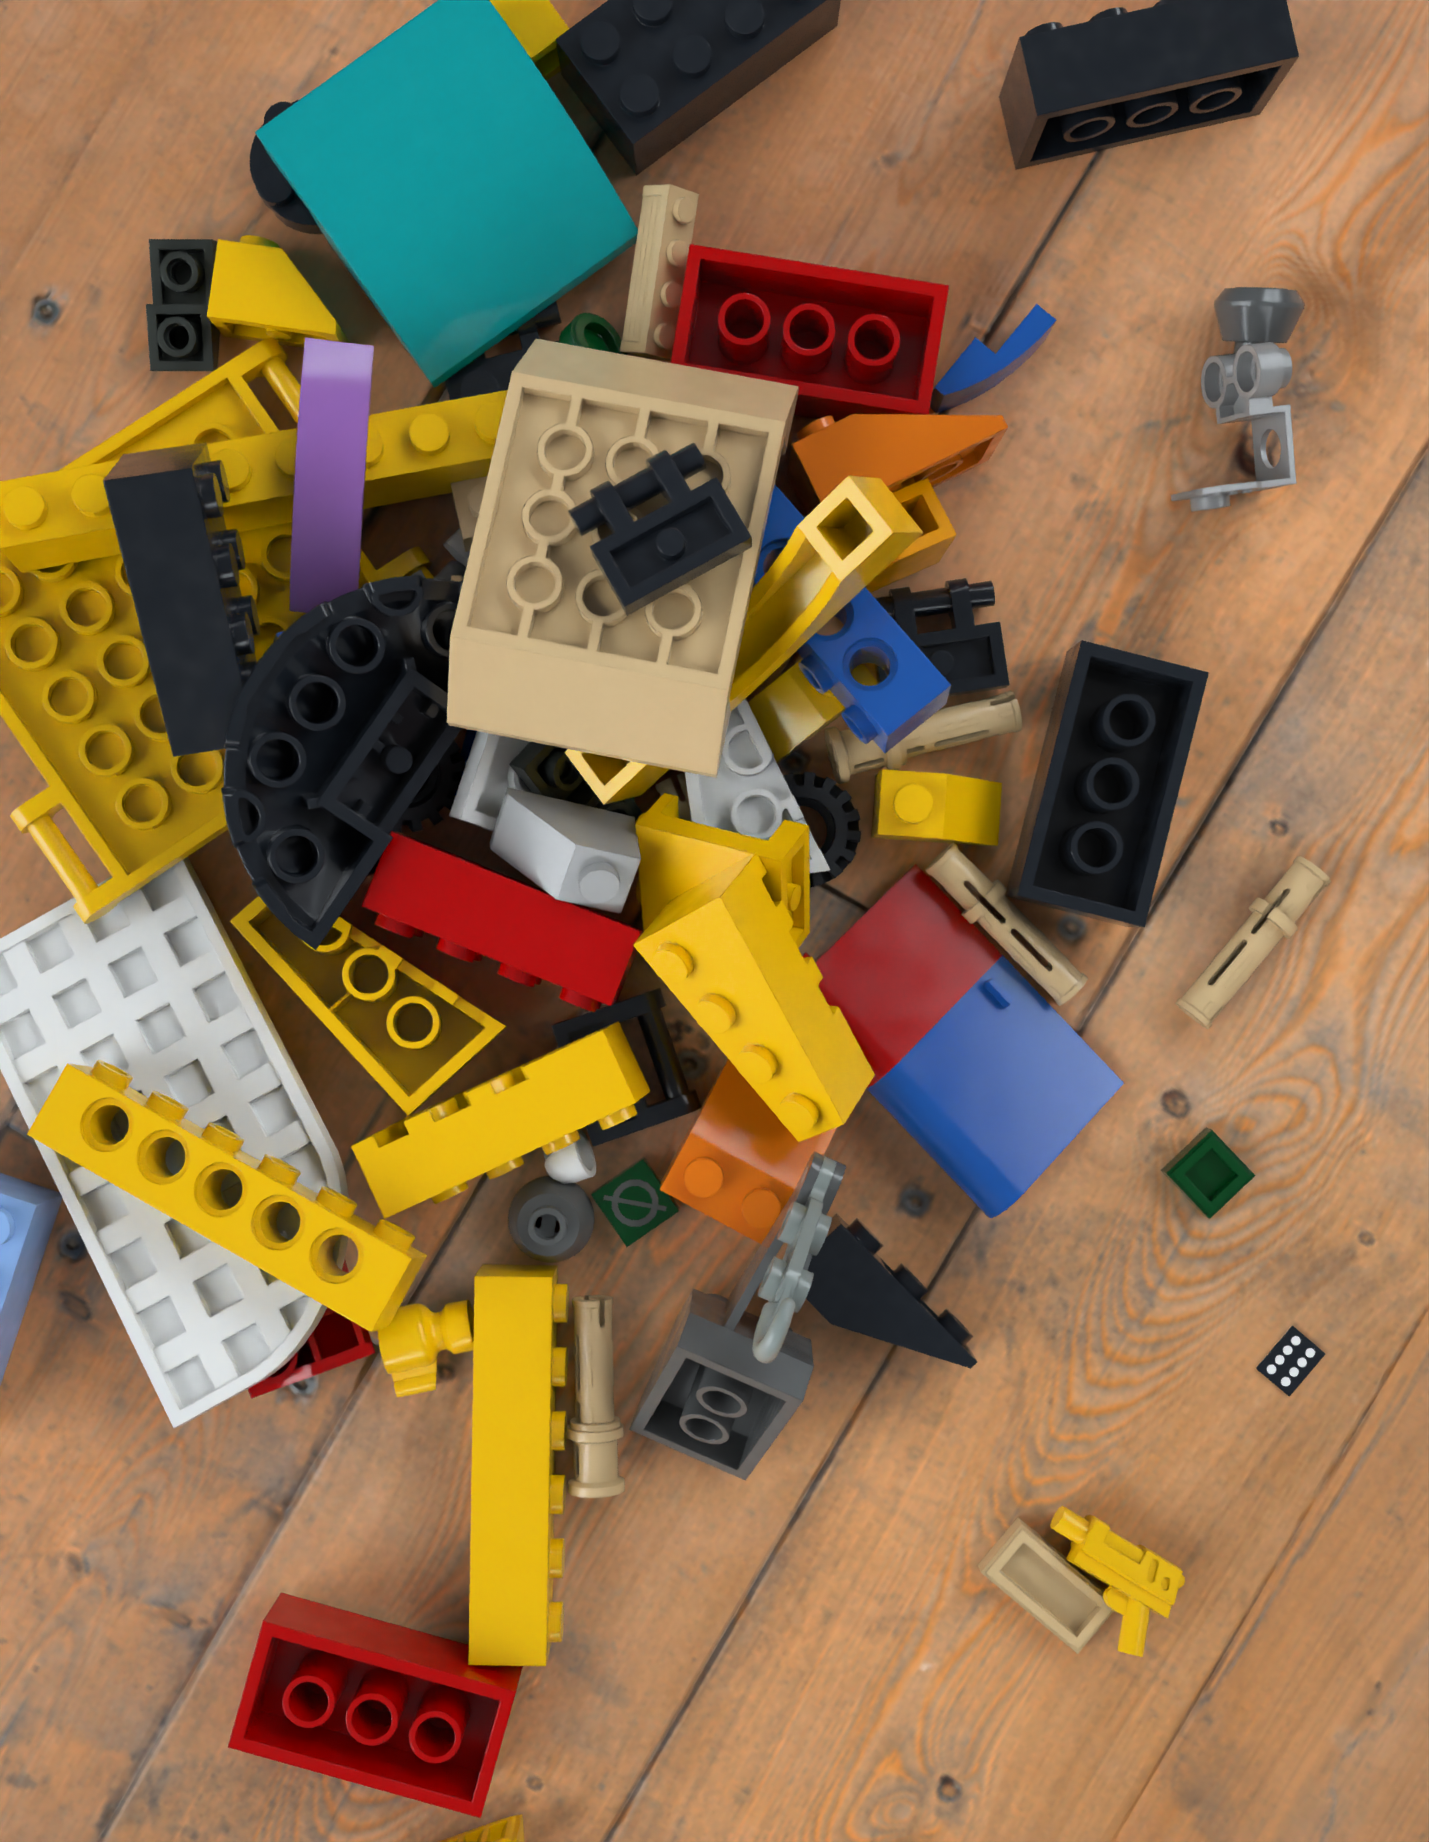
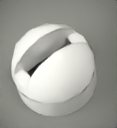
(572, 1162)

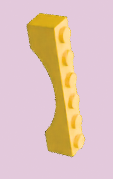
(812, 579)

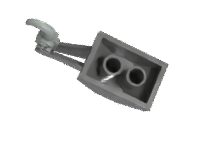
(739, 1377)

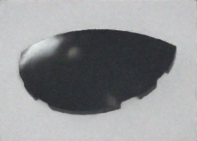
(337, 743)

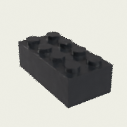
(673, 65)
(1143, 75)
(185, 587)
(1106, 784)

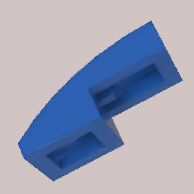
(981, 369)

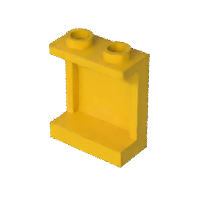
(686, 853)

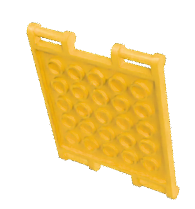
(82, 679)

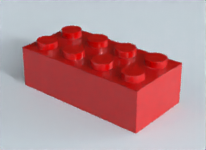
(833, 331)
(501, 918)
(374, 1705)

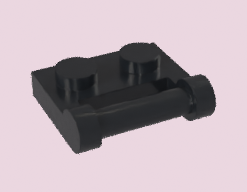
(647, 1009)

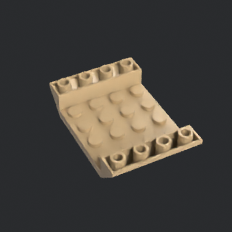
(536, 625)

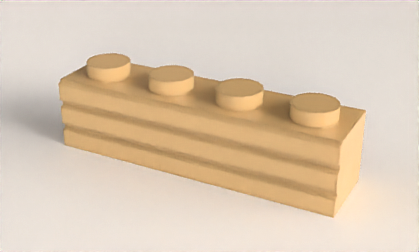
(658, 270)

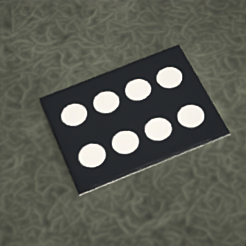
(1290, 1361)

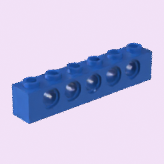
(869, 635)

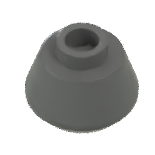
(1257, 314)
(553, 1203)

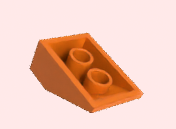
(888, 447)
(739, 1158)

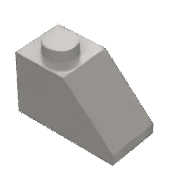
(568, 848)

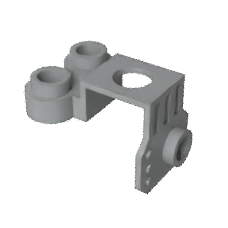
(1243, 391)

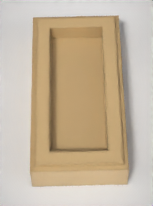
(1046, 1585)

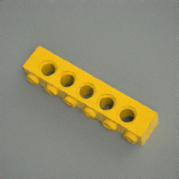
(79, 1127)

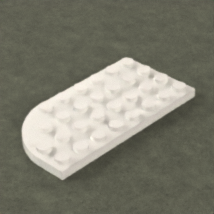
(176, 1011)

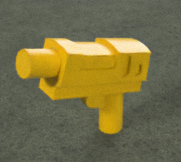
(1135, 1575)

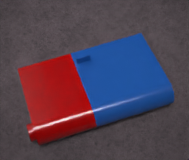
(961, 1043)

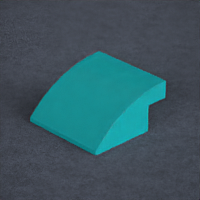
(450, 183)

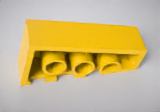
(757, 997)
(378, 1005)
(502, 1120)

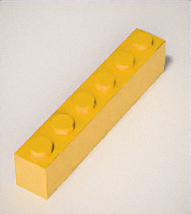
(515, 1464)

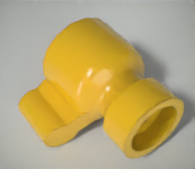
(417, 1337)

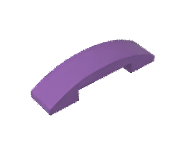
(329, 471)

